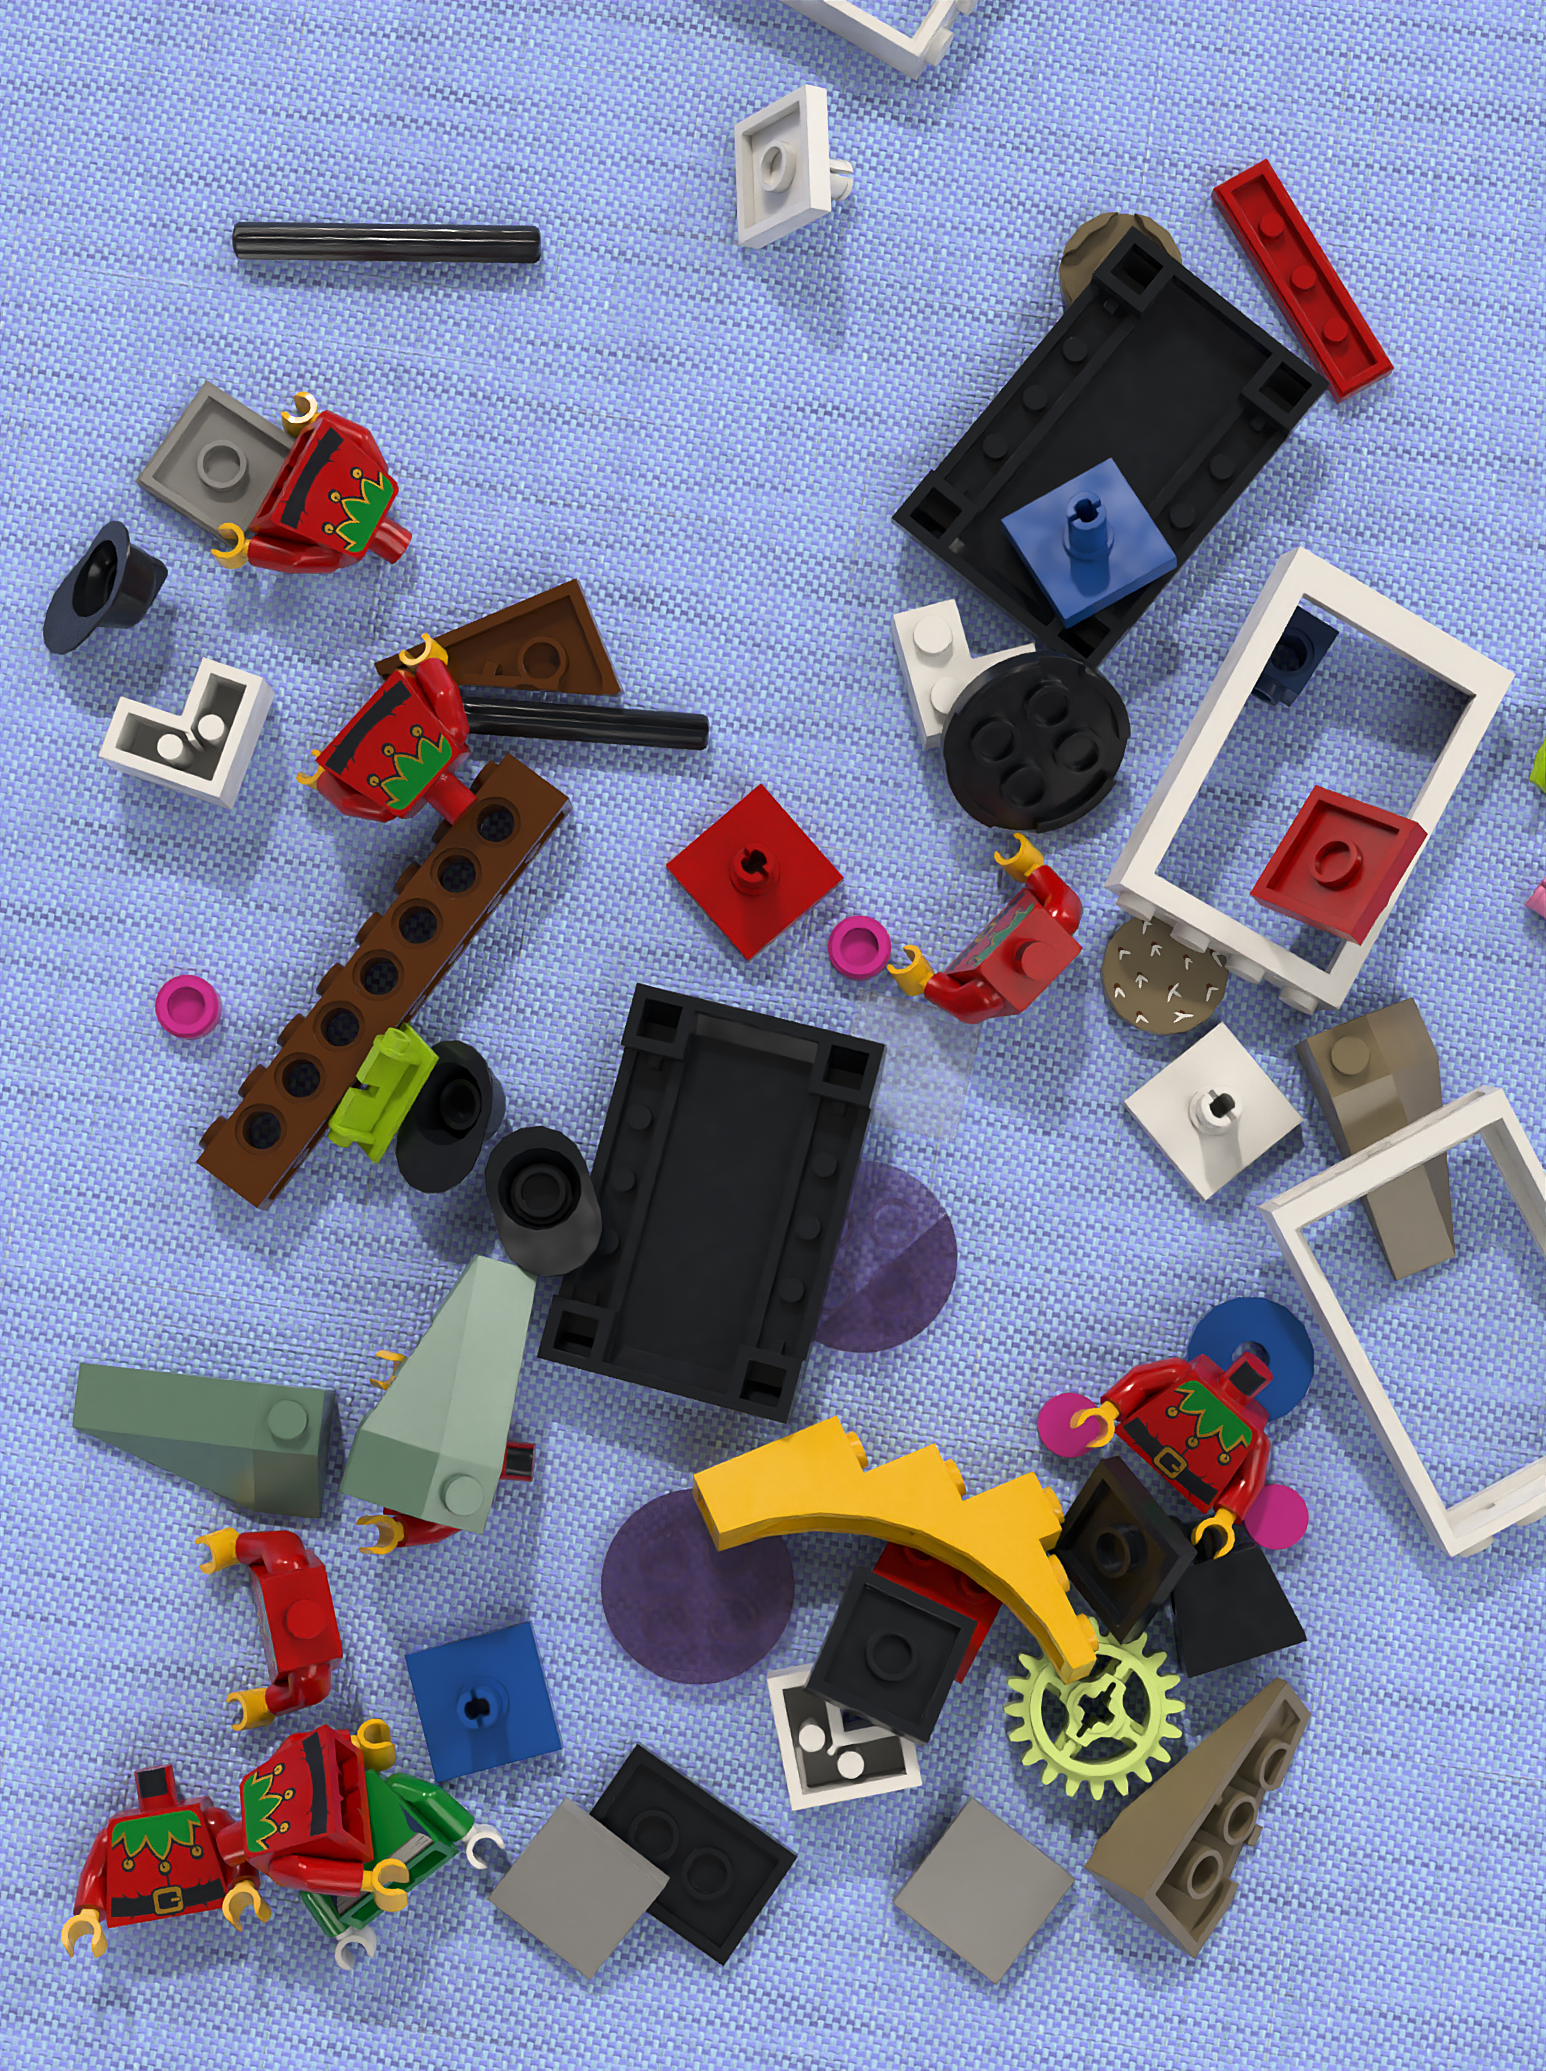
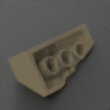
(1369, 1084)
(1182, 1836)

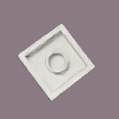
(786, 168)
(1212, 1111)

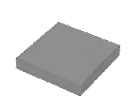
(217, 463)
(578, 1888)
(983, 1890)

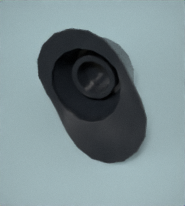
(105, 589)
(450, 1119)
(543, 1201)

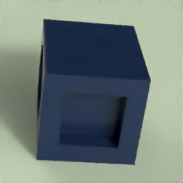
(1310, 641)

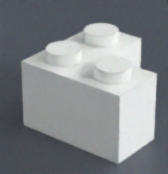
(938, 663)
(203, 749)
(831, 1758)

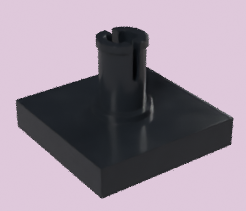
(1122, 1549)
(890, 1656)

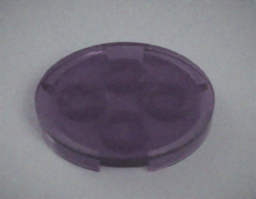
(890, 1263)
(685, 1604)

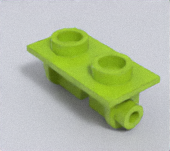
(394, 1076)

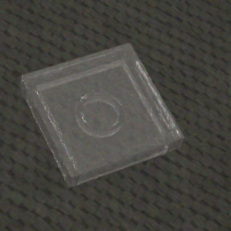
(924, 1063)

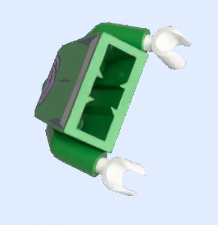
(407, 1823)

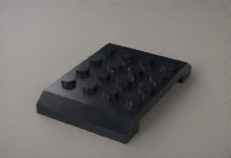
(1134, 373)
(717, 1203)

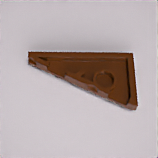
(529, 646)

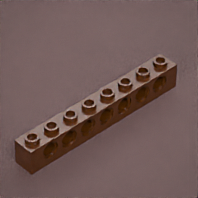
(421, 967)

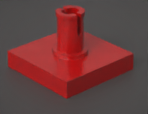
(1338, 864)
(754, 873)

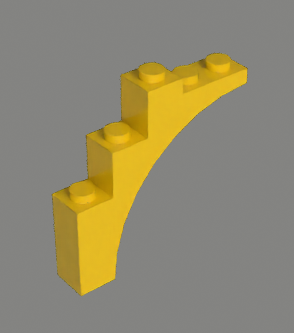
(995, 1537)

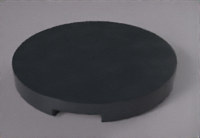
(1034, 742)

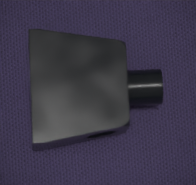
(1228, 1606)

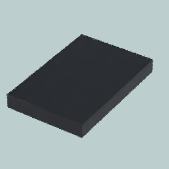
(714, 1855)

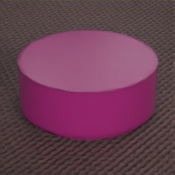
(859, 948)
(188, 1007)
(1055, 1428)
(1276, 1517)

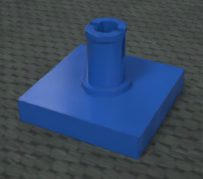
(1089, 543)
(484, 1701)

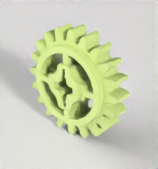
(1141, 1739)

